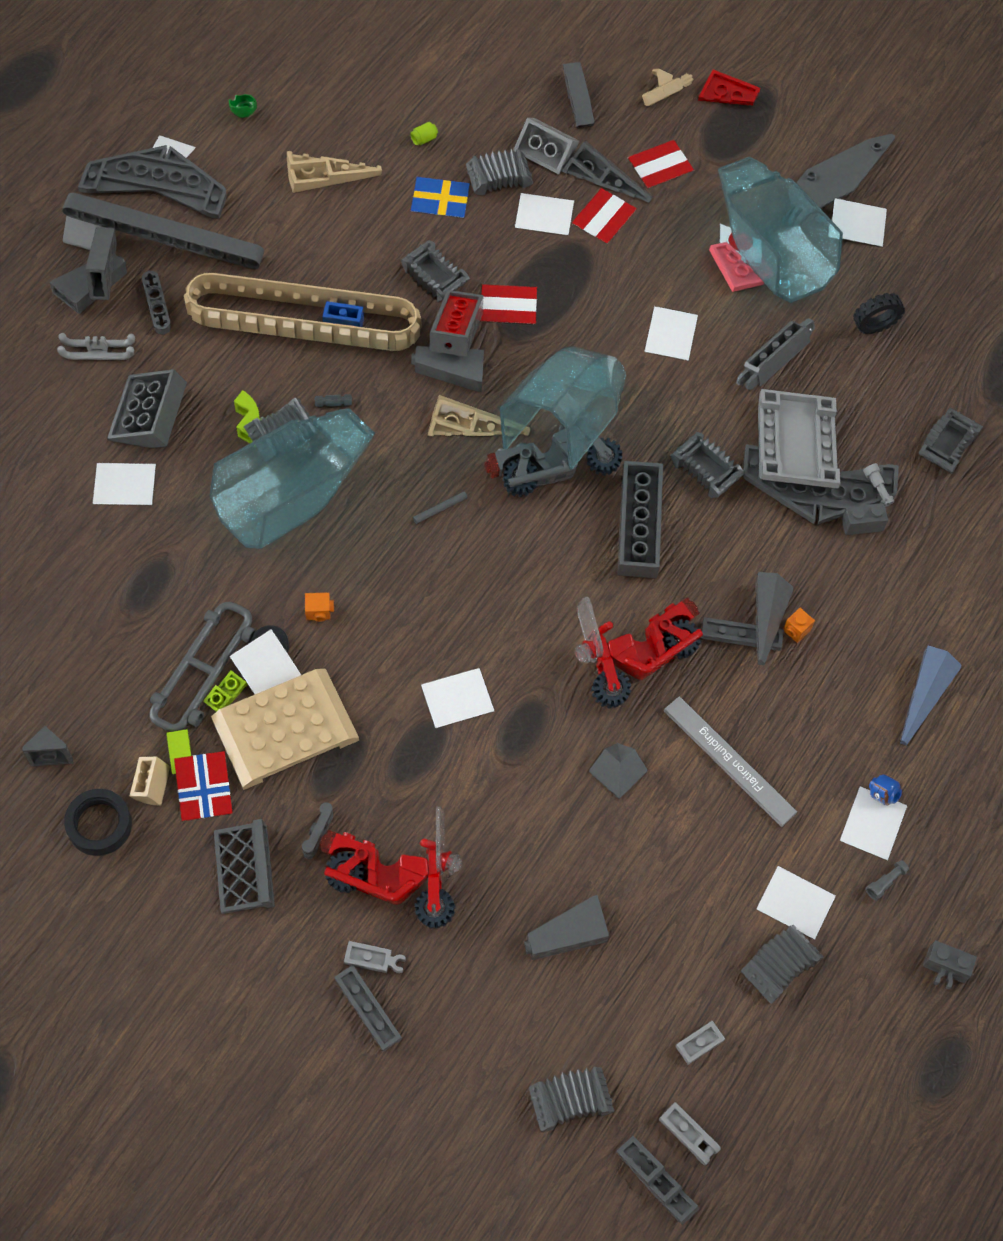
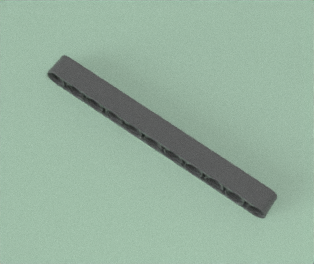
(163, 230)

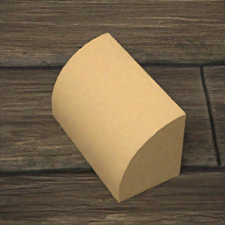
(150, 780)

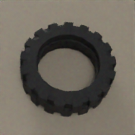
(888, 302)

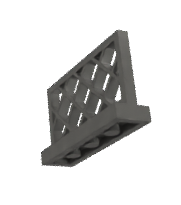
(262, 867)

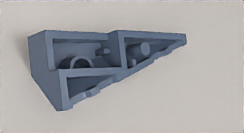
(934, 676)

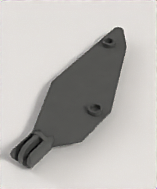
(844, 171)

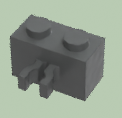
(949, 962)

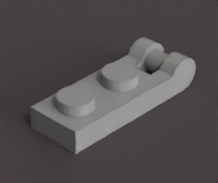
(689, 1133)

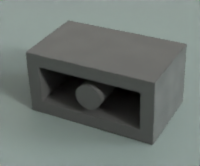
(864, 519)

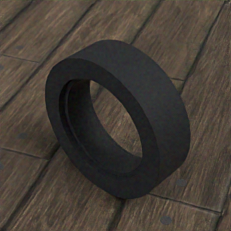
(86, 800)

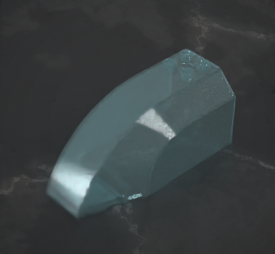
(780, 230)
(577, 388)
(286, 475)

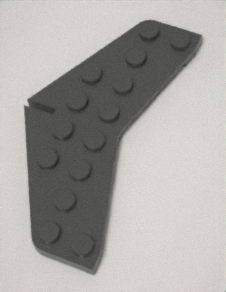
(149, 171)
(831, 502)

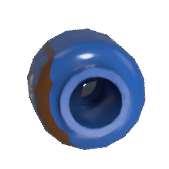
(885, 790)

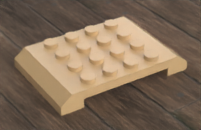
(283, 726)

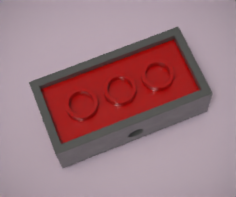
(456, 323)

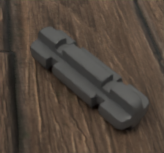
(333, 400)

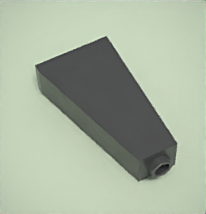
(101, 263)
(73, 286)
(451, 368)
(570, 931)

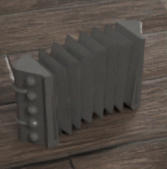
(498, 171)
(432, 270)
(263, 426)
(949, 439)
(707, 464)
(781, 962)
(570, 1097)

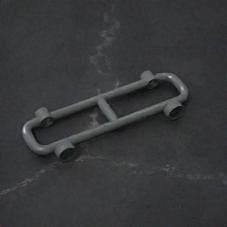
(193, 715)

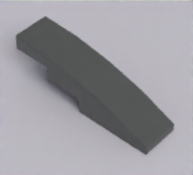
(578, 94)
(657, 1180)

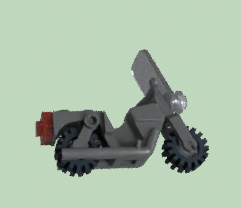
(553, 465)

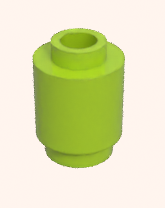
(424, 133)

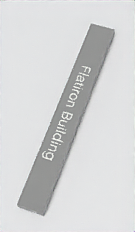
(730, 761)

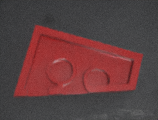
(728, 89)

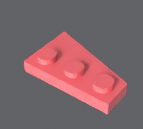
(735, 271)

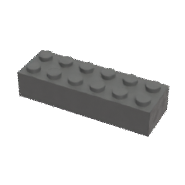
(640, 519)

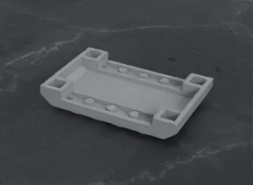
(797, 438)

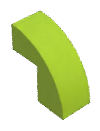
(247, 407)

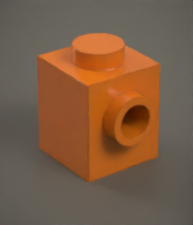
(318, 606)
(798, 625)

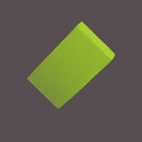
(226, 692)
(178, 746)

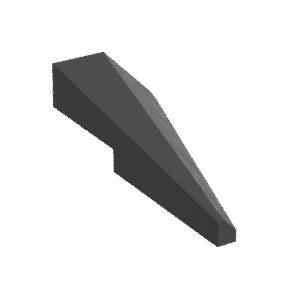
(596, 168)
(771, 602)

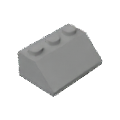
(546, 145)

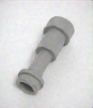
(877, 481)

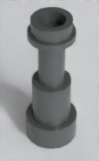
(877, 889)

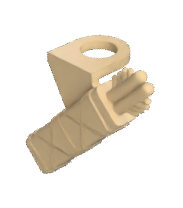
(666, 87)

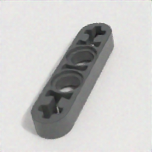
(156, 302)

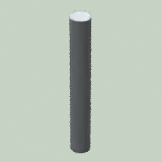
(440, 507)

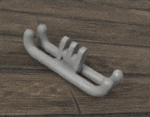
(96, 348)

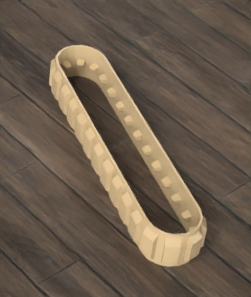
(301, 328)

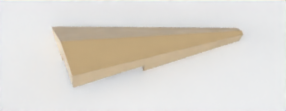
(461, 419)

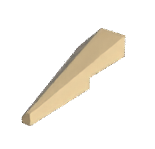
(313, 173)

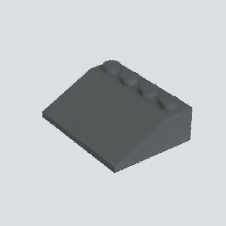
(148, 409)

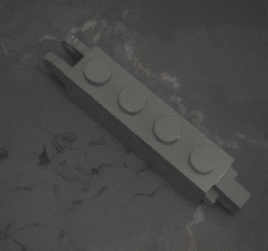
(776, 353)

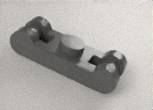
(317, 830)

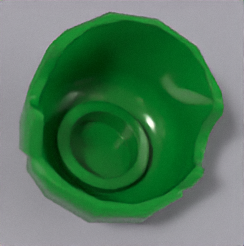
(243, 105)

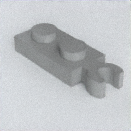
(372, 958)

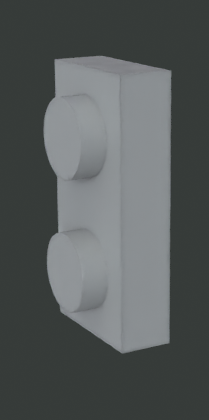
(700, 1042)

